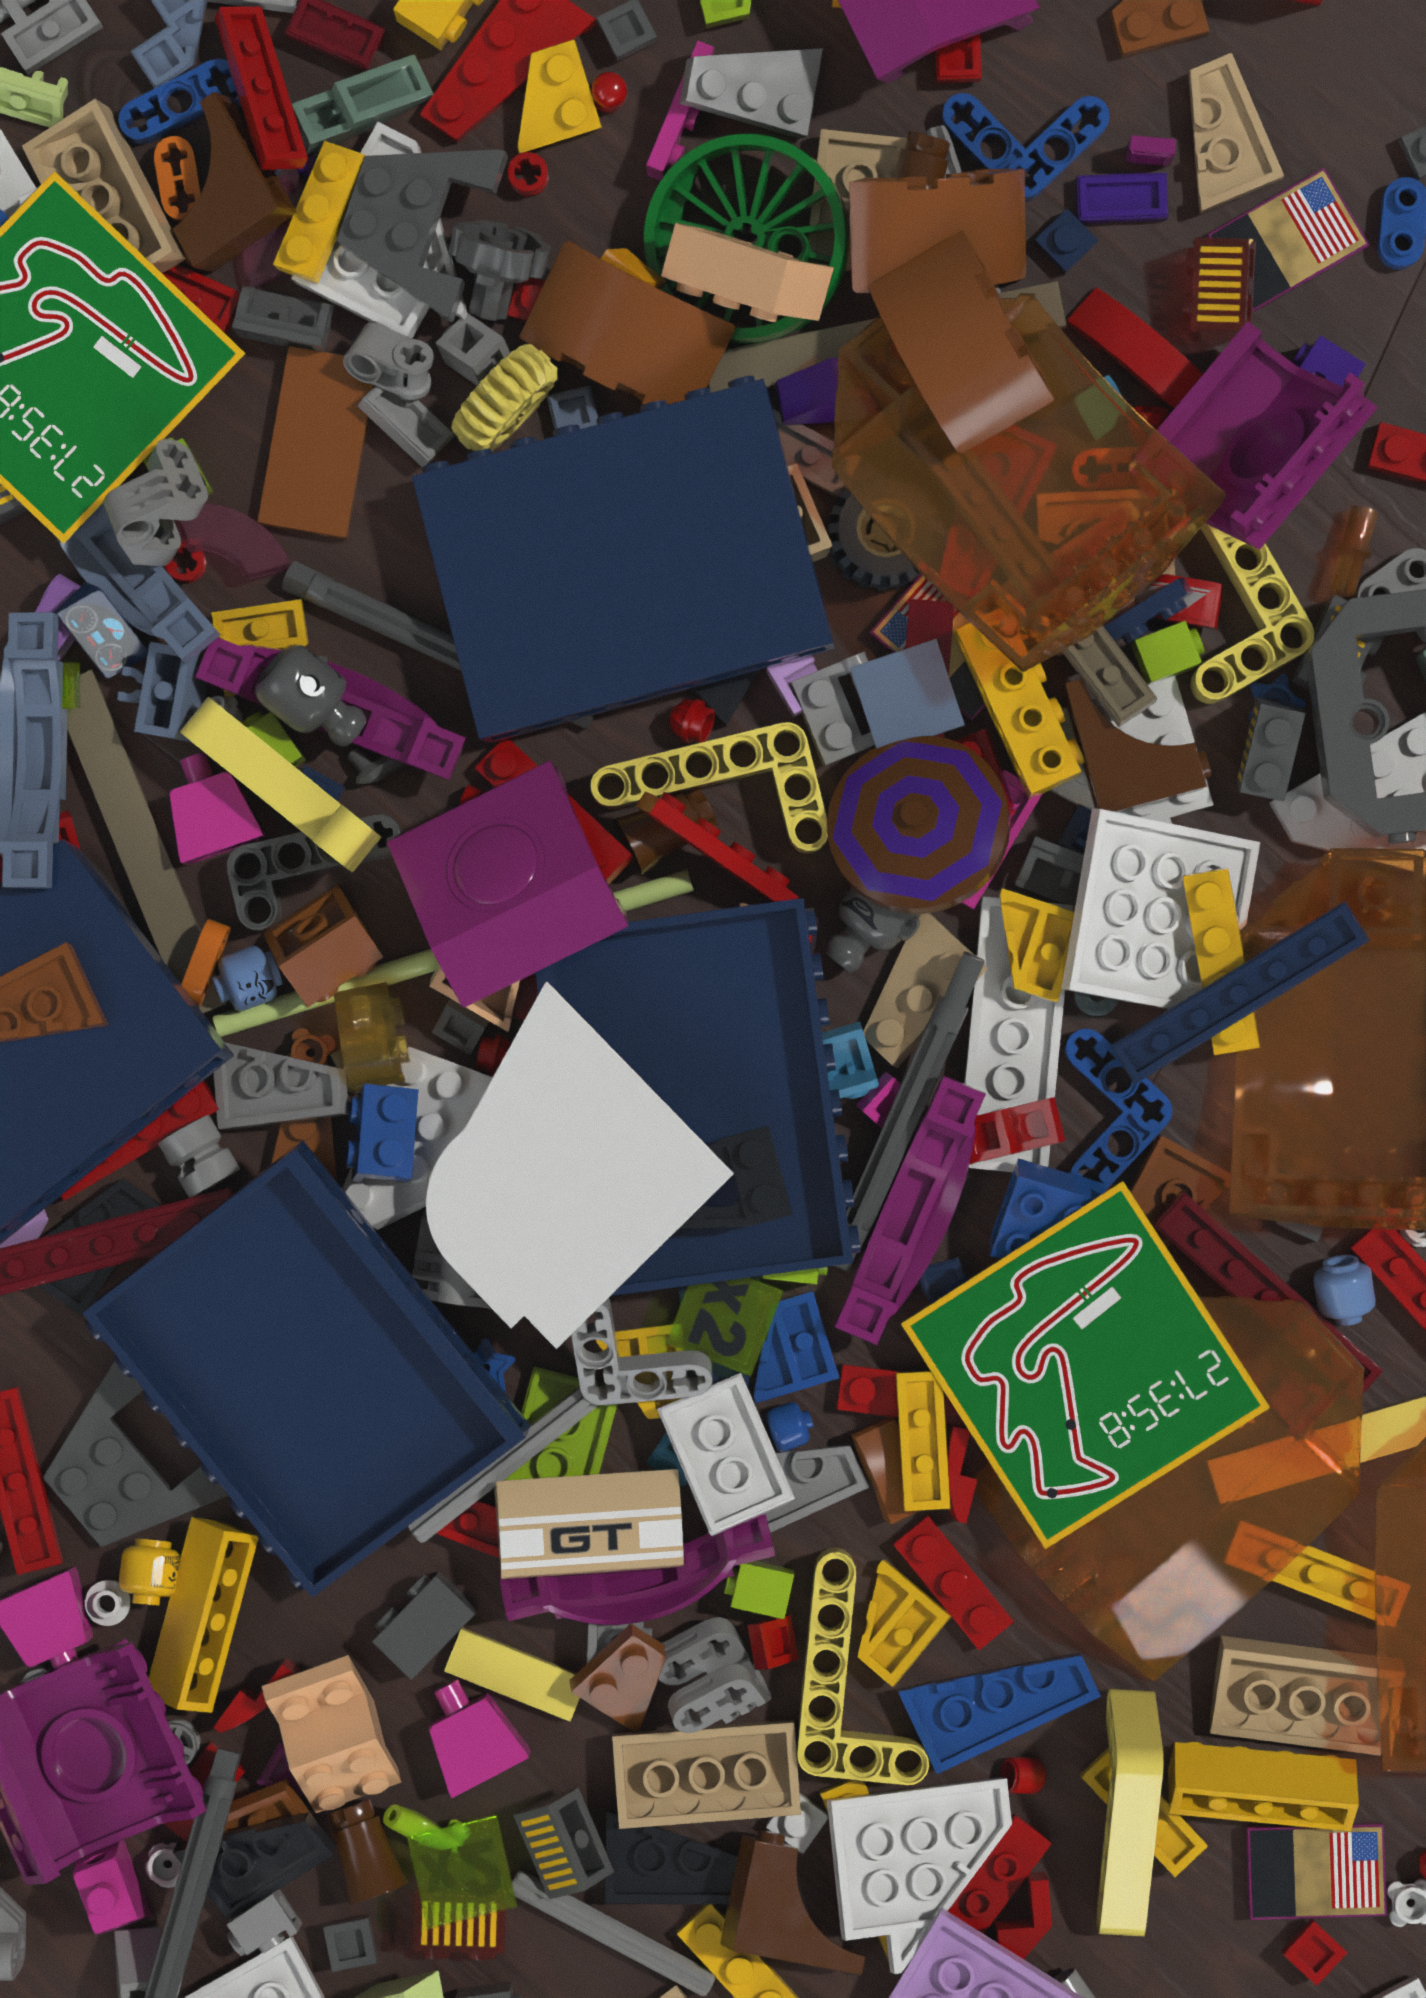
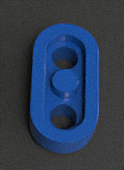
(1402, 221)

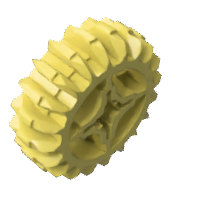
(505, 399)

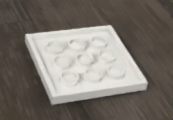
(1132, 908)

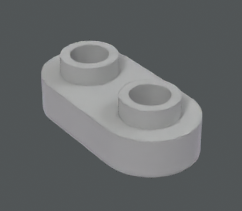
(1395, 575)

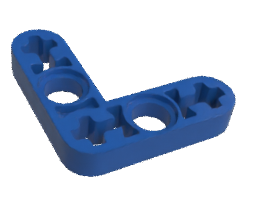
(194, 82)
(1016, 155)
(1127, 1120)

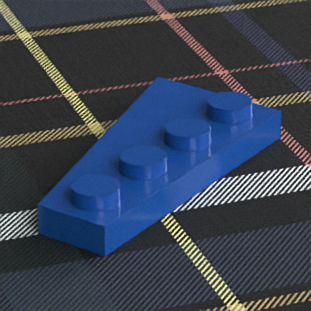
(987, 1708)

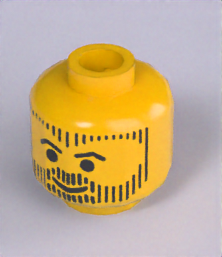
(149, 1571)

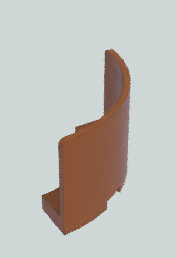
(906, 217)
(624, 329)
(960, 343)

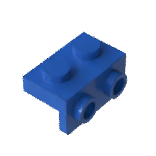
(383, 1133)

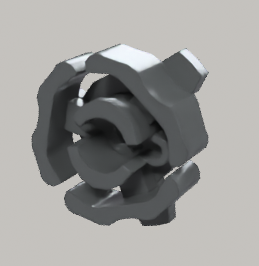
(498, 261)

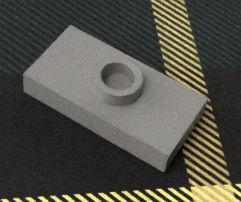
(407, 424)

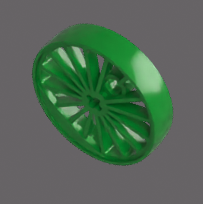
(674, 191)

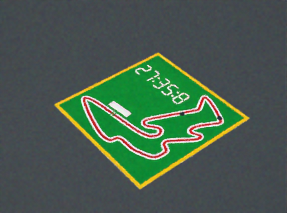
(90, 357)
(1085, 1365)

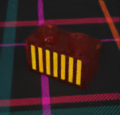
(1221, 284)
(478, 1936)

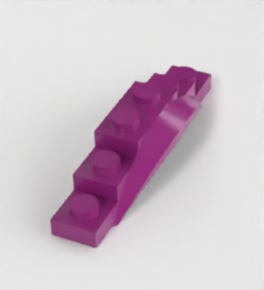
(393, 722)
(914, 1211)
(645, 1593)

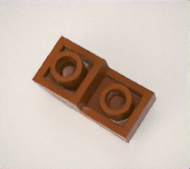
(881, 1462)

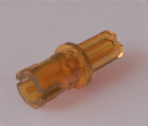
(1353, 550)

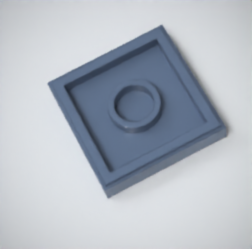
(907, 694)

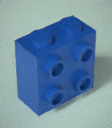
(1037, 1201)

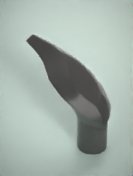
(372, 771)

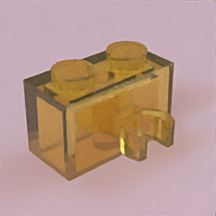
(370, 1035)

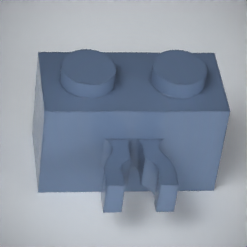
(168, 692)

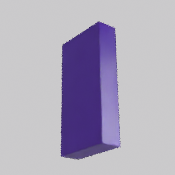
(1122, 197)

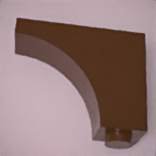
(238, 197)
(1126, 770)
(768, 1914)

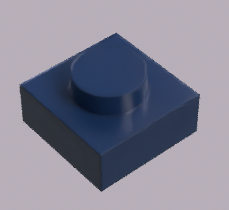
(1065, 241)

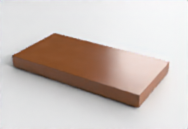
(315, 446)

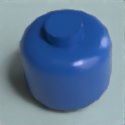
(788, 1426)

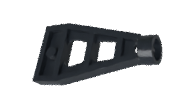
(758, 1181)

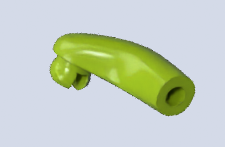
(410, 1822)

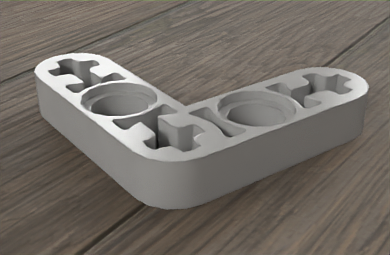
(620, 1371)

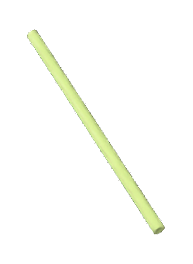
(425, 962)

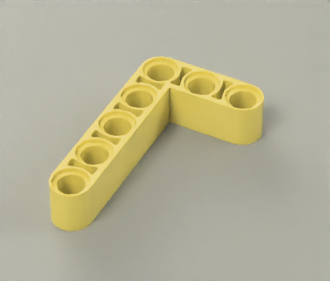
(1269, 621)
(725, 770)
(280, 784)
(833, 1684)
(1131, 1812)

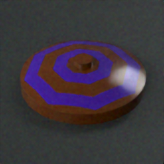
(918, 824)

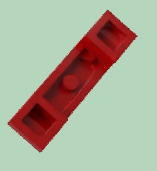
(1135, 347)

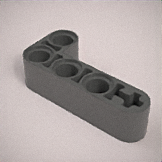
(274, 871)

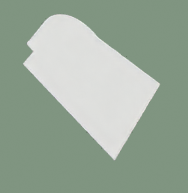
(564, 1176)

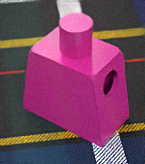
(211, 813)
(47, 1620)
(473, 1739)
(110, 1888)

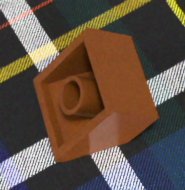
(323, 946)

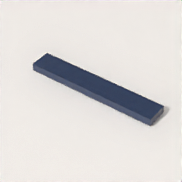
(1240, 992)

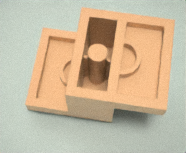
(331, 1734)

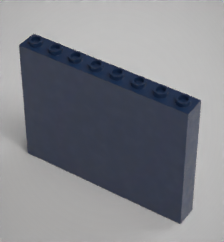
(623, 560)
(730, 1037)
(90, 1090)
(306, 1370)

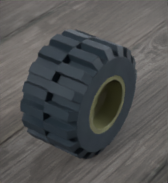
(864, 549)

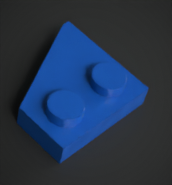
(794, 1350)

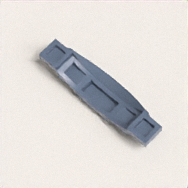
(141, 593)
(31, 750)

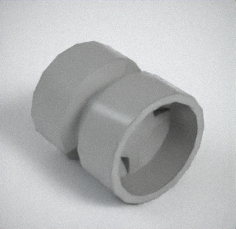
(199, 1156)

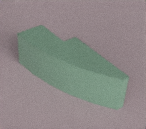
(361, 102)

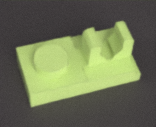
(32, 97)

